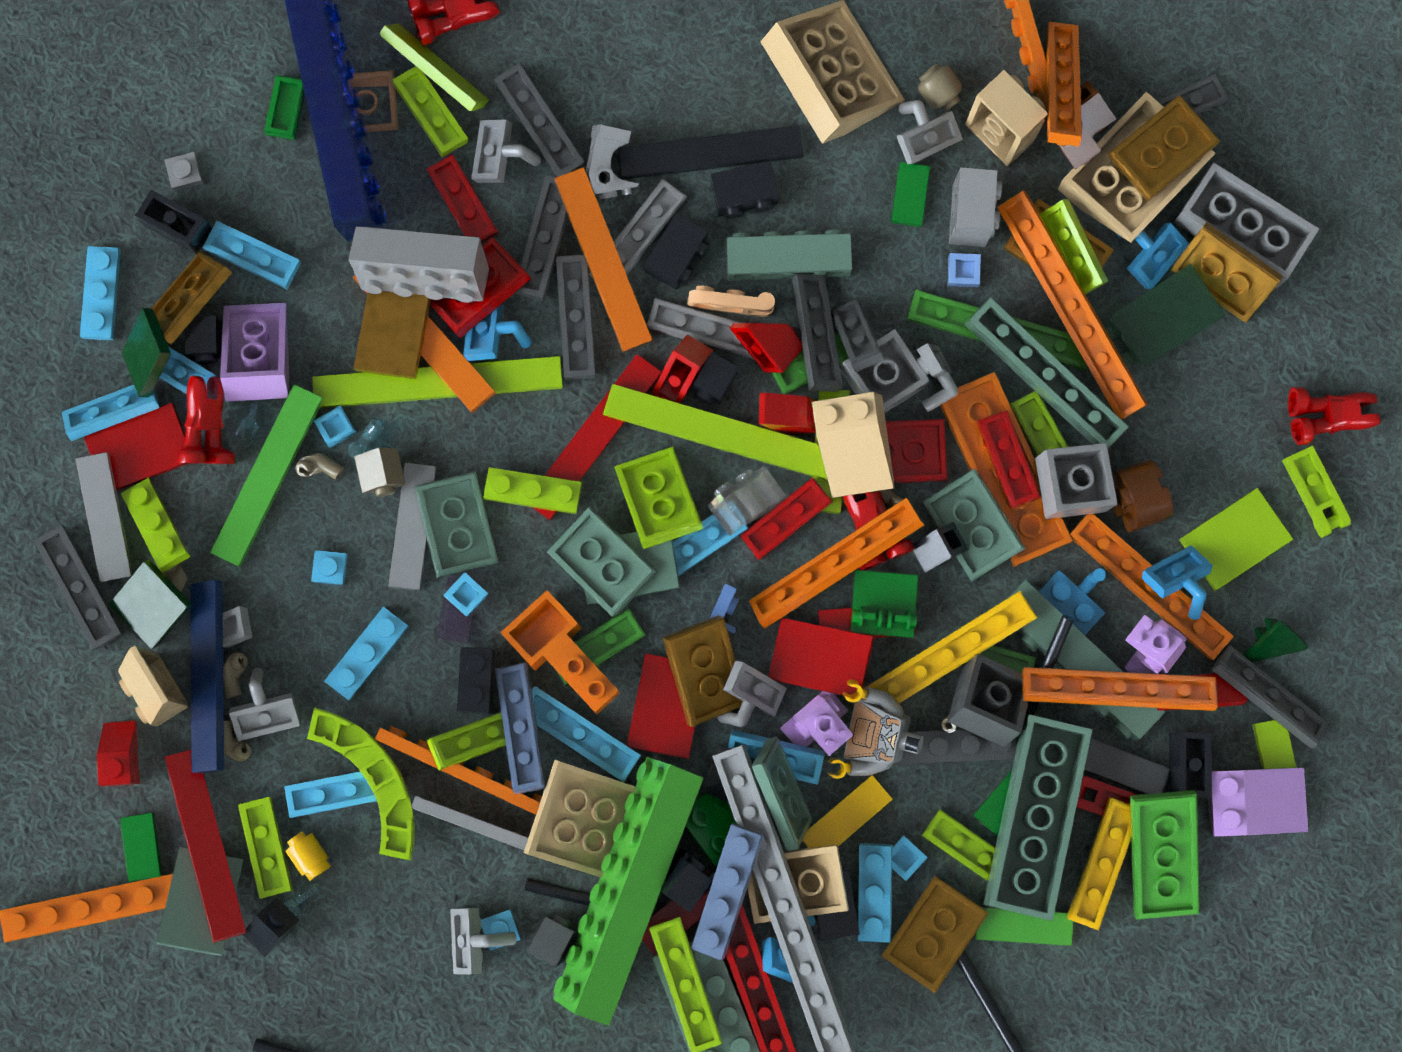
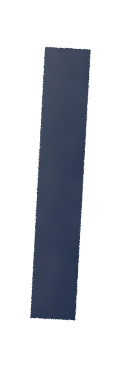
(207, 677)

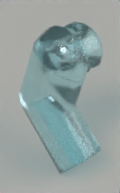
(367, 438)

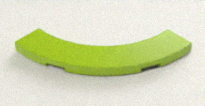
(380, 773)

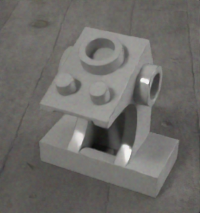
(604, 143)

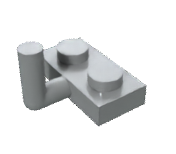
(929, 135)
(494, 149)
(934, 363)
(754, 690)
(263, 714)
(468, 941)

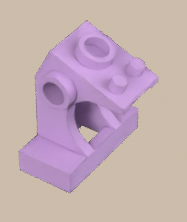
(1156, 646)
(819, 722)

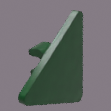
(1275, 641)

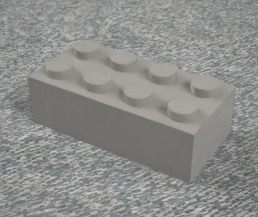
(1248, 219)
(419, 264)

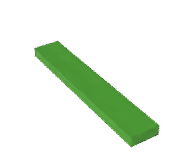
(952, 315)
(267, 475)

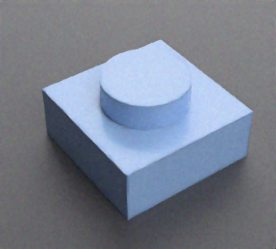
(964, 270)

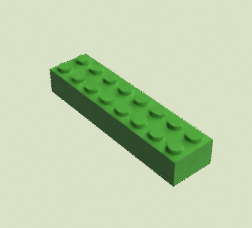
(627, 891)

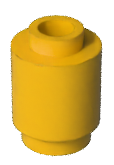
(307, 855)

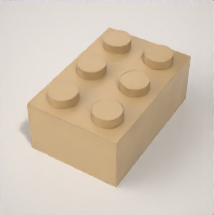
(1006, 117)

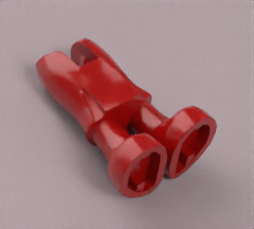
(457, 14)
(1338, 412)
(204, 414)
(864, 512)

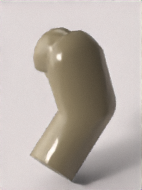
(232, 670)

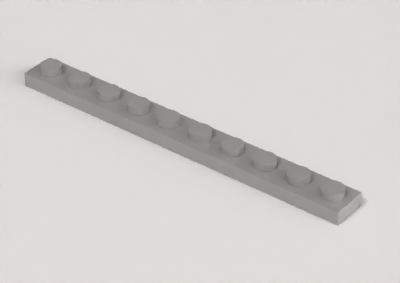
(784, 904)

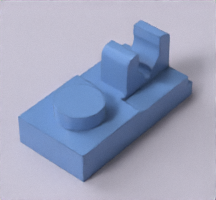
(726, 605)

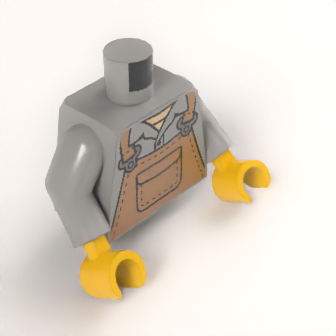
(878, 733)

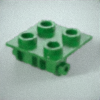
(884, 604)
(710, 825)

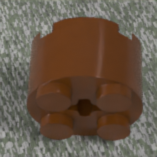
(1141, 496)

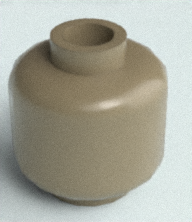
(940, 87)

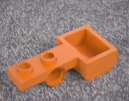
(544, 635)

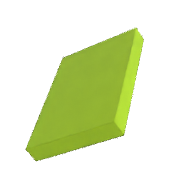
(658, 497)
(1238, 538)

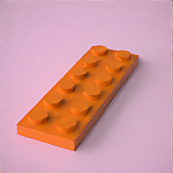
(980, 400)

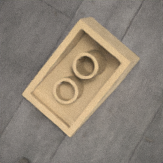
(854, 443)
(151, 686)
(817, 879)

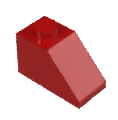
(769, 344)
(681, 370)
(787, 413)
(118, 754)

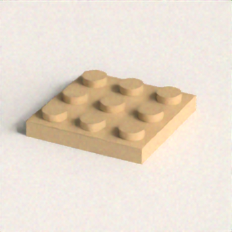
(577, 818)

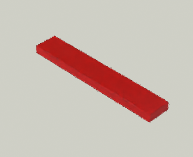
(599, 429)
(205, 848)

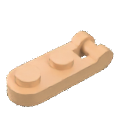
(732, 301)

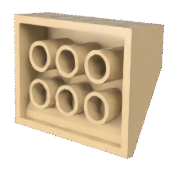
(831, 70)
(1104, 190)

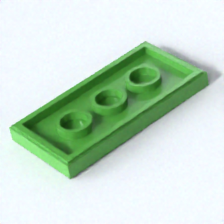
(1164, 854)

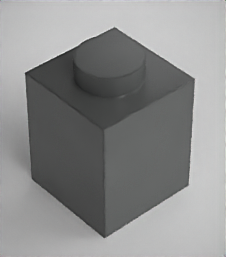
(552, 939)

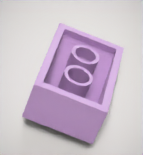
(255, 352)
(1258, 802)

